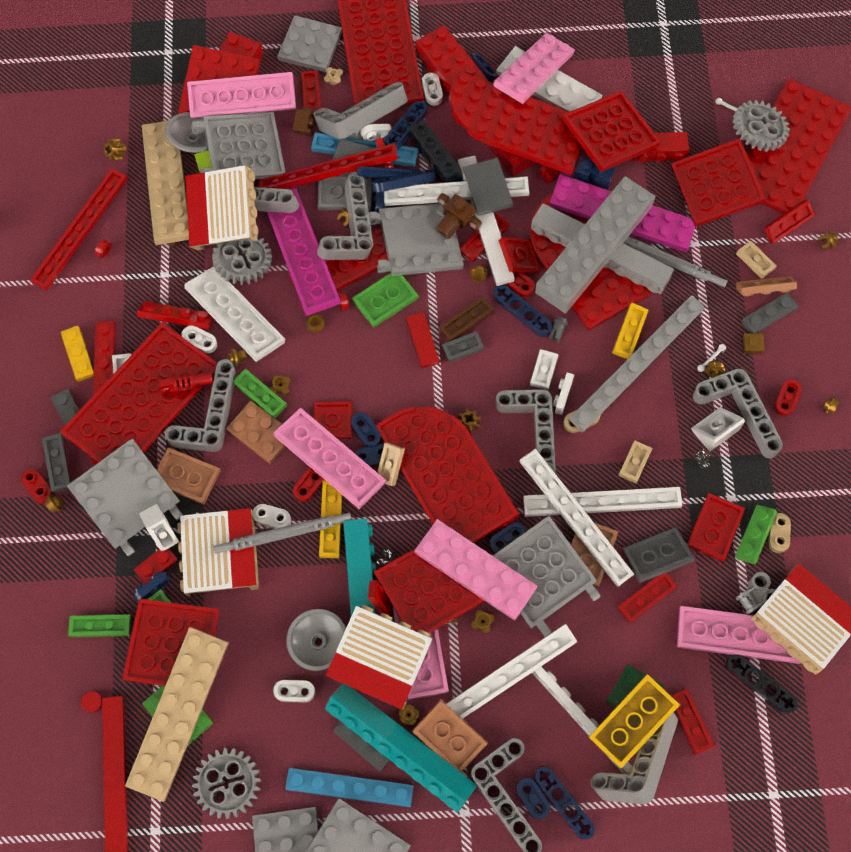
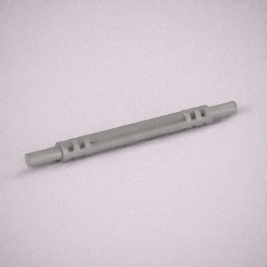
(674, 261)
(282, 533)

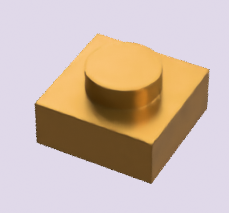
(753, 343)

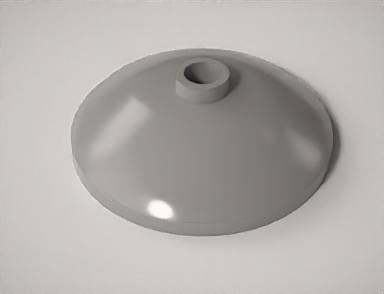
(180, 134)
(306, 630)

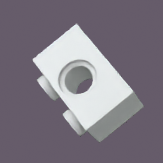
(159, 527)

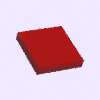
(519, 255)
(335, 417)

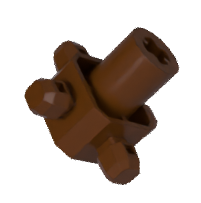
(457, 214)

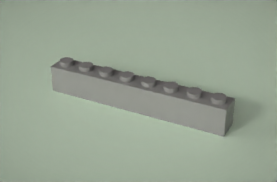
(624, 262)

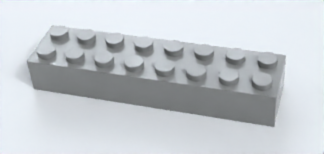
(594, 244)

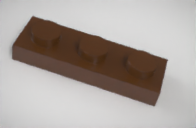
(466, 319)

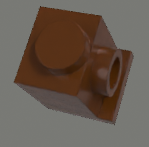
(303, 122)

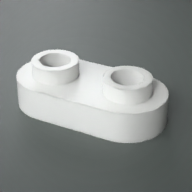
(432, 90)
(375, 131)
(201, 339)
(271, 516)
(294, 691)

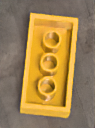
(634, 721)

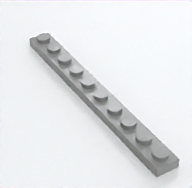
(636, 363)

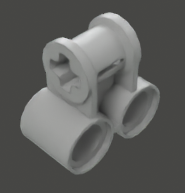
(755, 595)

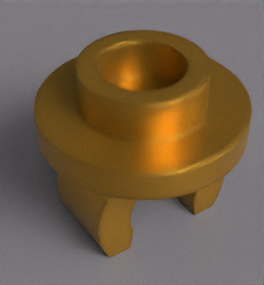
(345, 214)
(832, 240)
(237, 357)

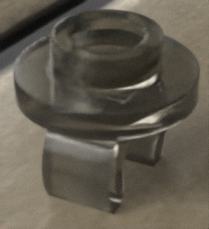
(702, 460)
(389, 557)

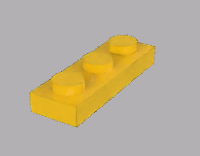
(630, 331)
(77, 353)

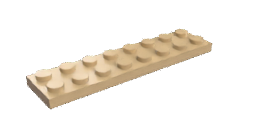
(165, 185)
(177, 714)

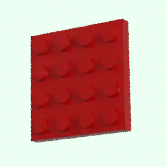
(215, 64)
(611, 130)
(718, 182)
(424, 593)
(159, 636)

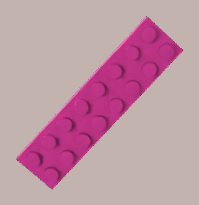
(657, 225)
(300, 254)

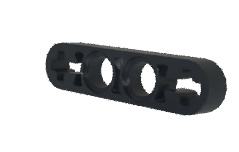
(759, 687)

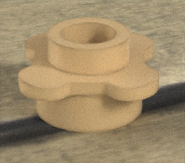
(333, 80)

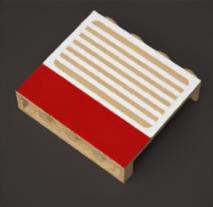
(221, 206)
(219, 571)
(806, 619)
(379, 656)

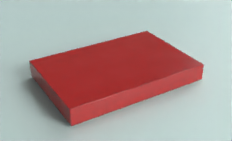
(715, 527)

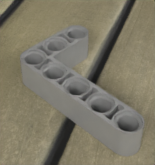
(364, 113)
(275, 200)
(357, 239)
(744, 405)
(539, 410)
(213, 414)
(646, 772)
(503, 798)

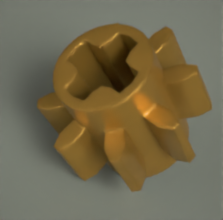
(115, 149)
(467, 416)

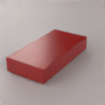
(379, 598)

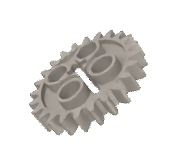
(761, 125)
(228, 264)
(231, 802)

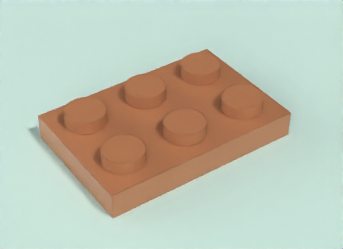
(256, 431)
(188, 475)
(588, 559)
(449, 736)

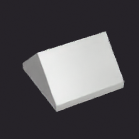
(717, 428)

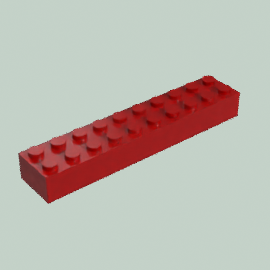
(444, 57)

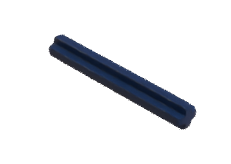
(382, 172)

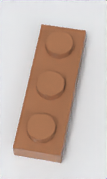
(766, 286)

